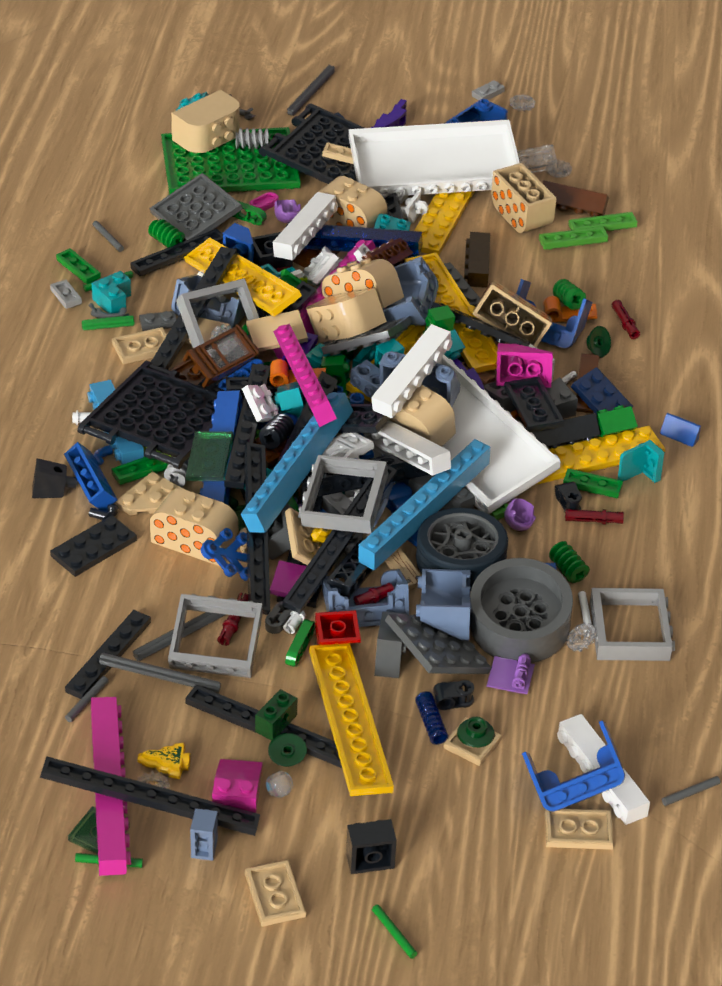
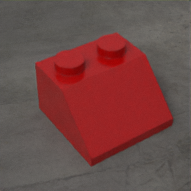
(337, 627)

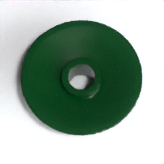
(599, 341)
(475, 732)
(287, 743)

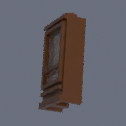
(222, 355)

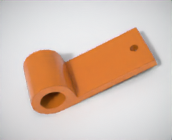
(553, 309)
(282, 375)

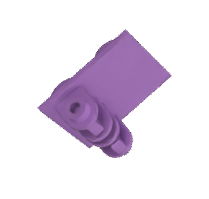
(511, 674)

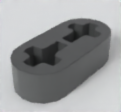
(275, 615)

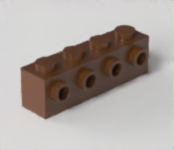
(578, 199)
(393, 251)

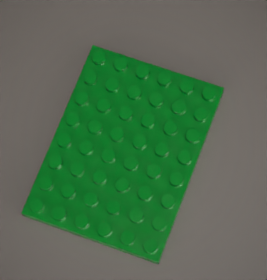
(228, 167)

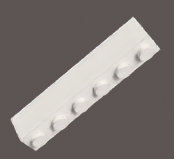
(304, 226)
(411, 371)
(411, 448)
(583, 745)

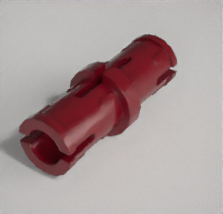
(373, 595)

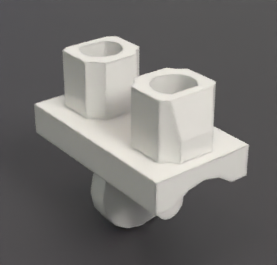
(414, 207)

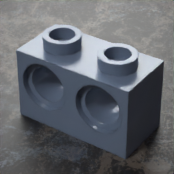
(366, 378)
(204, 834)

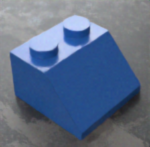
(239, 238)

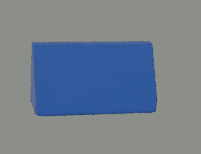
(680, 430)

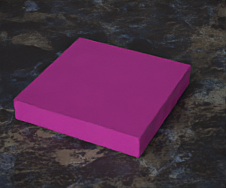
(285, 578)

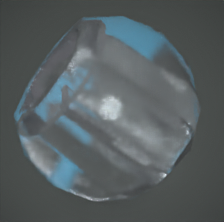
(279, 784)

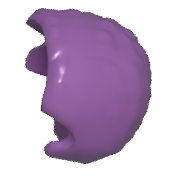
(286, 210)
(519, 514)

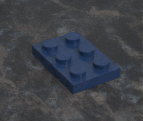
(599, 392)

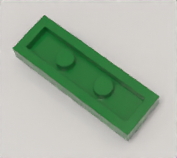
(78, 266)
(137, 469)
(594, 483)

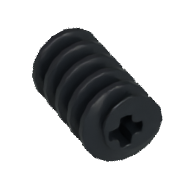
(276, 431)

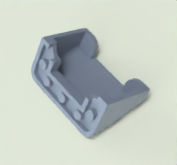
(419, 292)
(228, 311)
(441, 380)
(445, 601)
(370, 614)

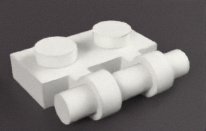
(260, 402)

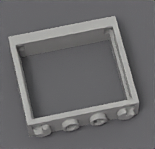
(187, 313)
(344, 466)
(631, 650)
(212, 664)

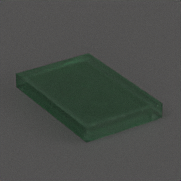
(209, 456)

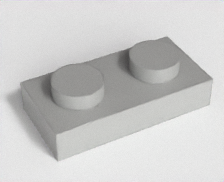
(488, 90)
(66, 294)

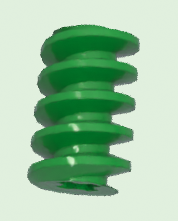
(165, 233)
(568, 294)
(568, 562)

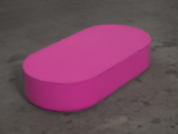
(265, 201)

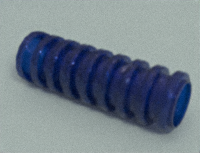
(431, 718)

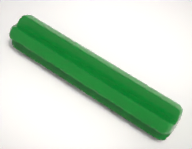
(111, 322)

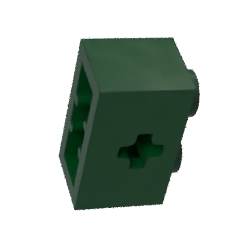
(276, 714)

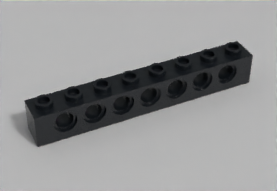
(339, 483)

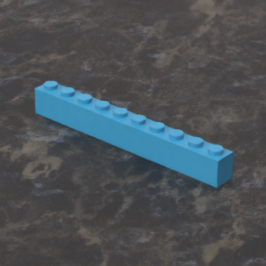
(294, 467)
(422, 504)

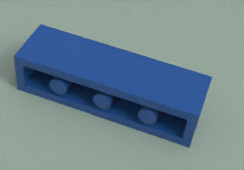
(90, 476)

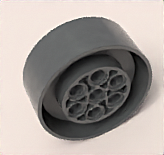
(520, 609)

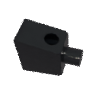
(51, 479)

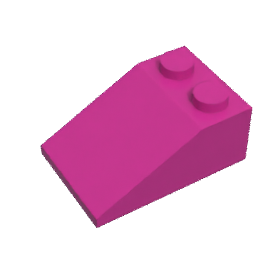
(523, 362)
(237, 784)

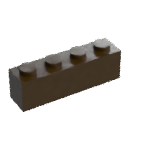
(477, 259)

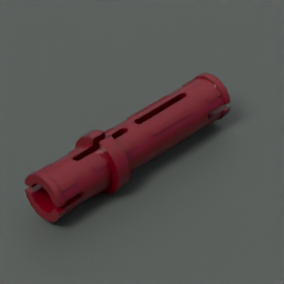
(628, 323)
(594, 516)
(230, 625)

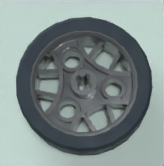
(461, 541)

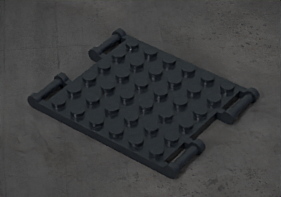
(306, 143)
(154, 412)

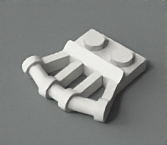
(320, 266)
(349, 446)

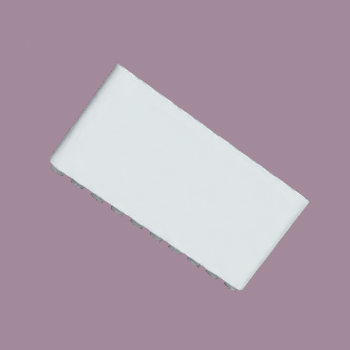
(432, 156)
(515, 454)

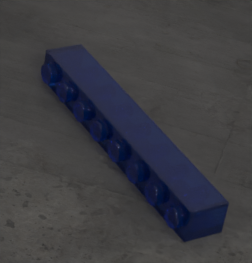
(345, 238)

